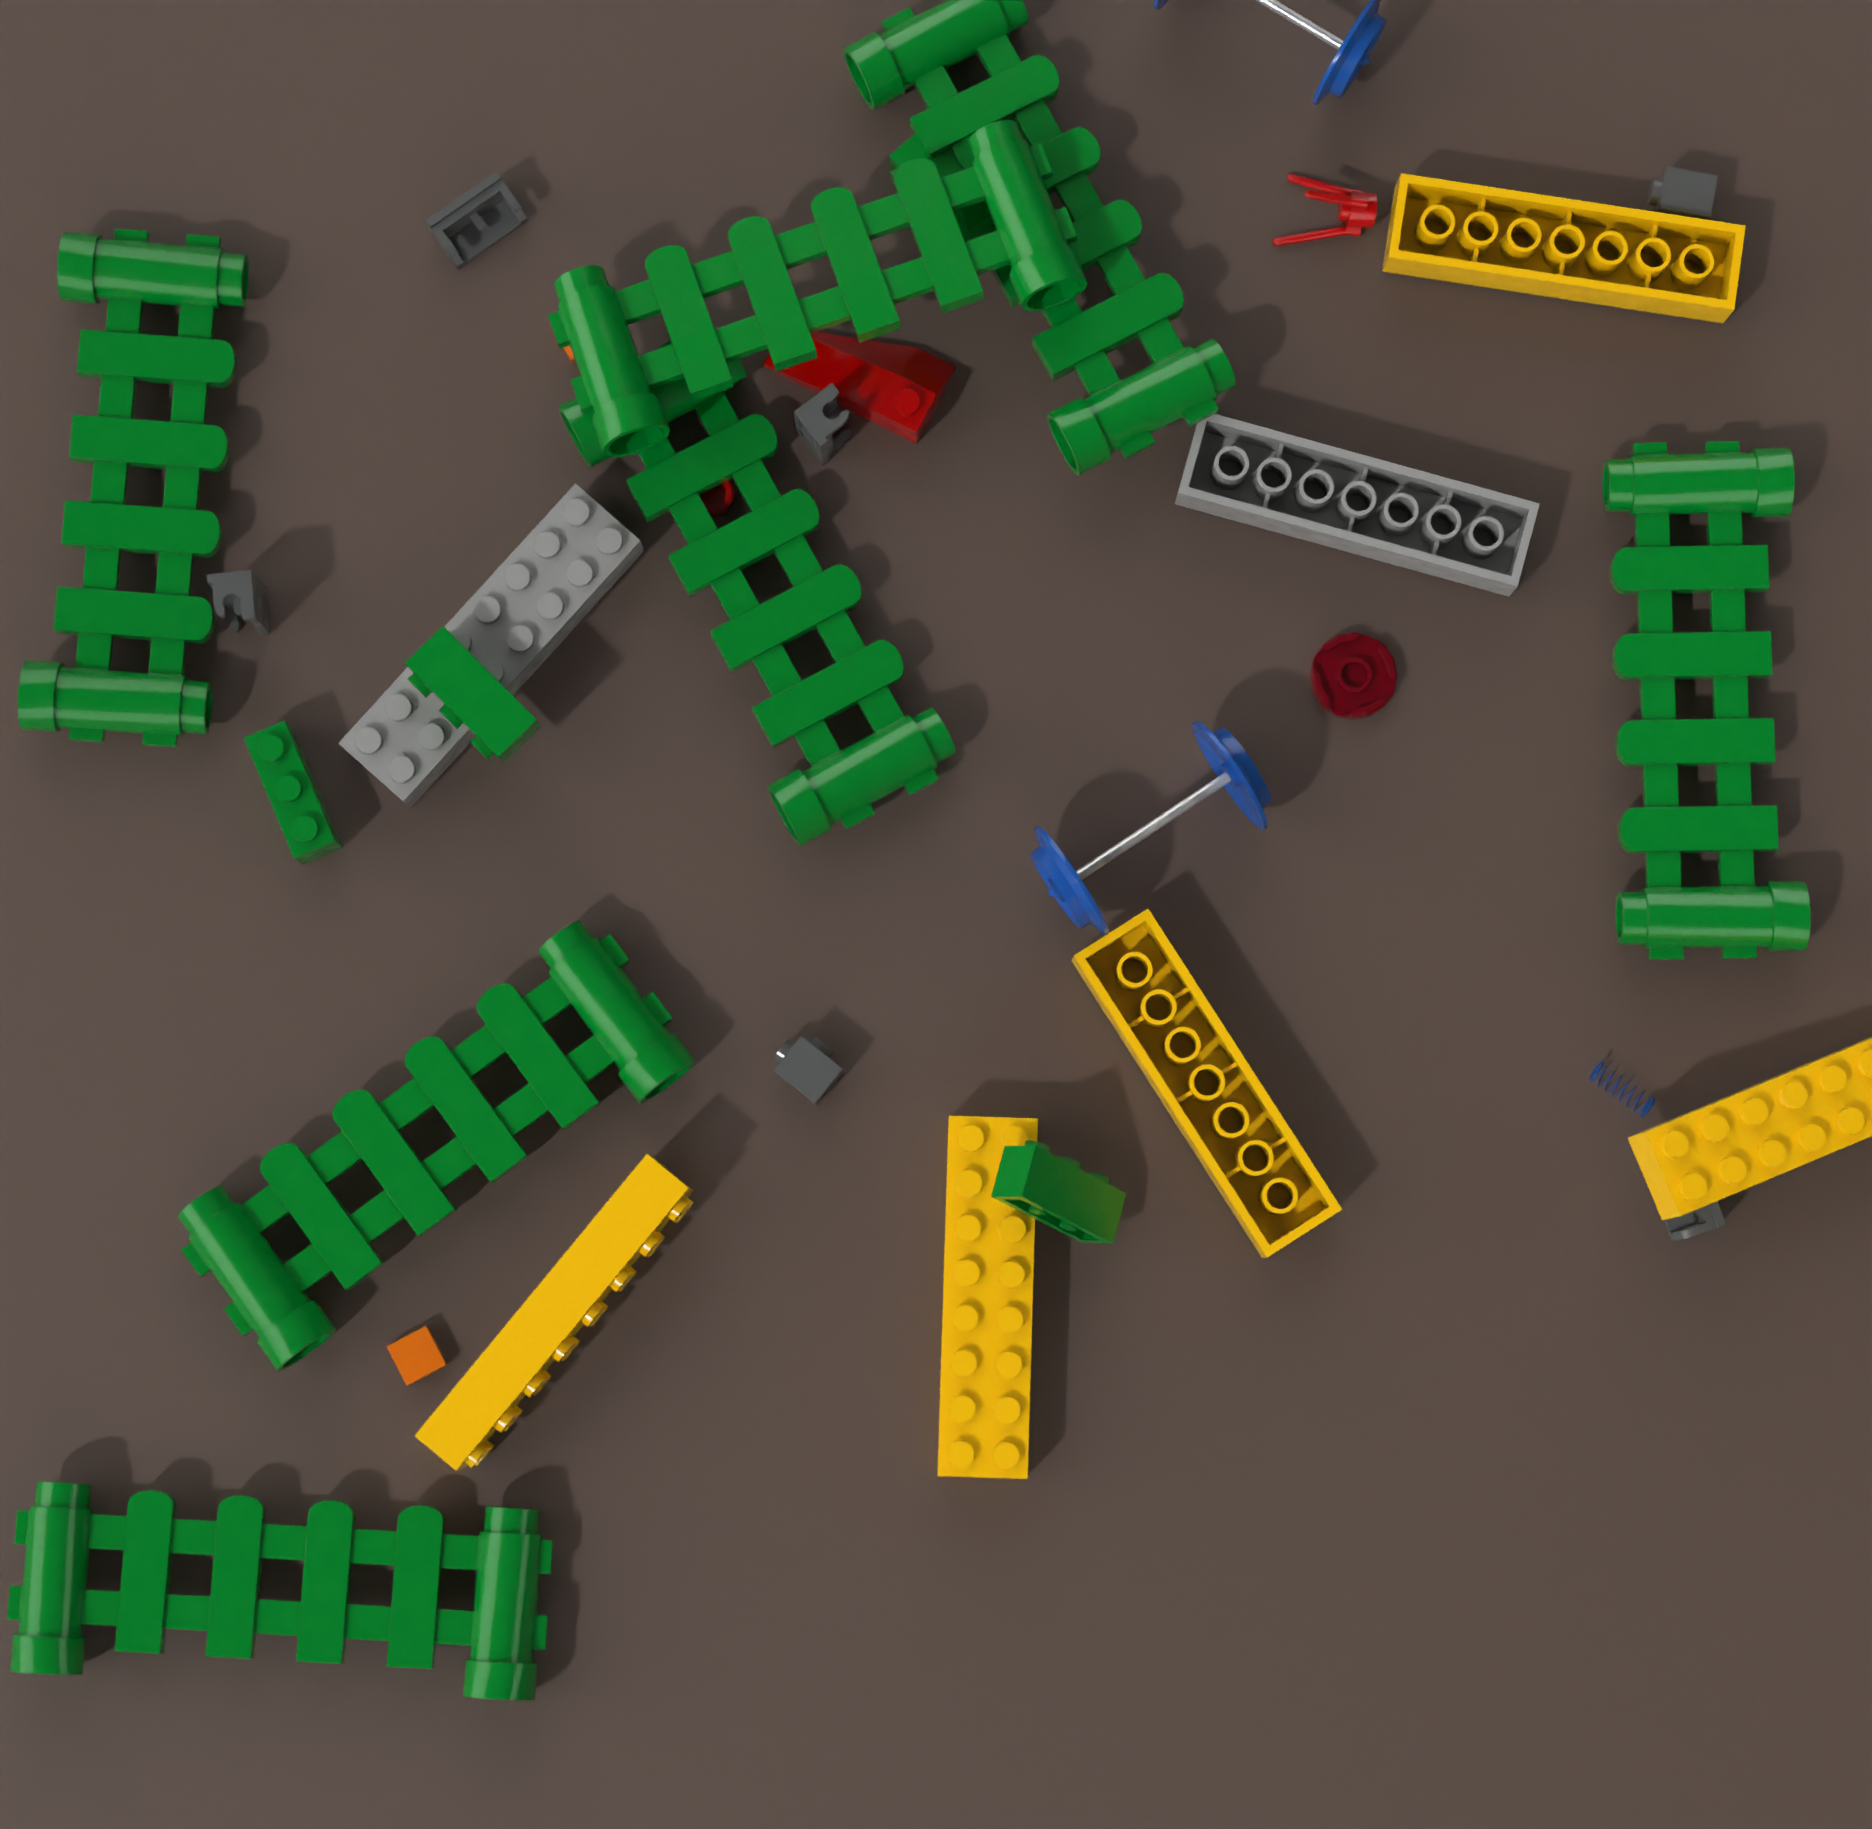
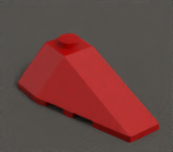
(876, 380)

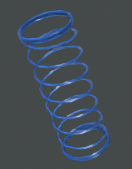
(1647, 1106)

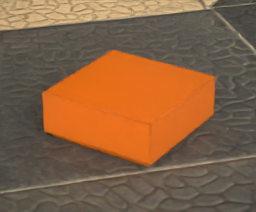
(417, 1355)

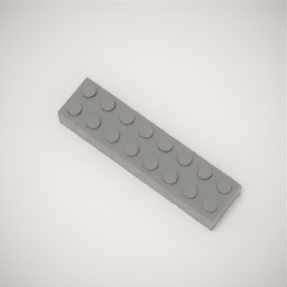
(1357, 504)
(508, 628)

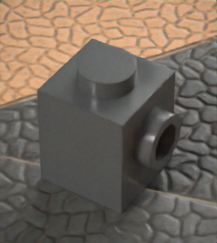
(1683, 193)
(807, 1067)

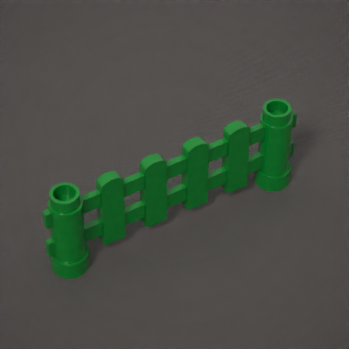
(620, 381)
(1117, 411)
(91, 695)
(838, 782)
(1736, 912)
(272, 1294)
(57, 1604)

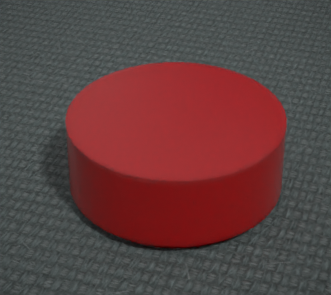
(719, 499)

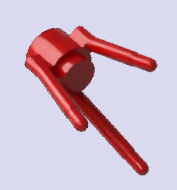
(1354, 208)

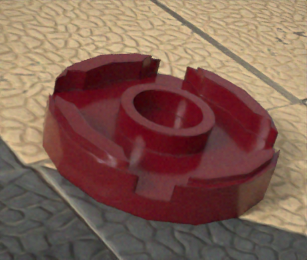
(1353, 676)

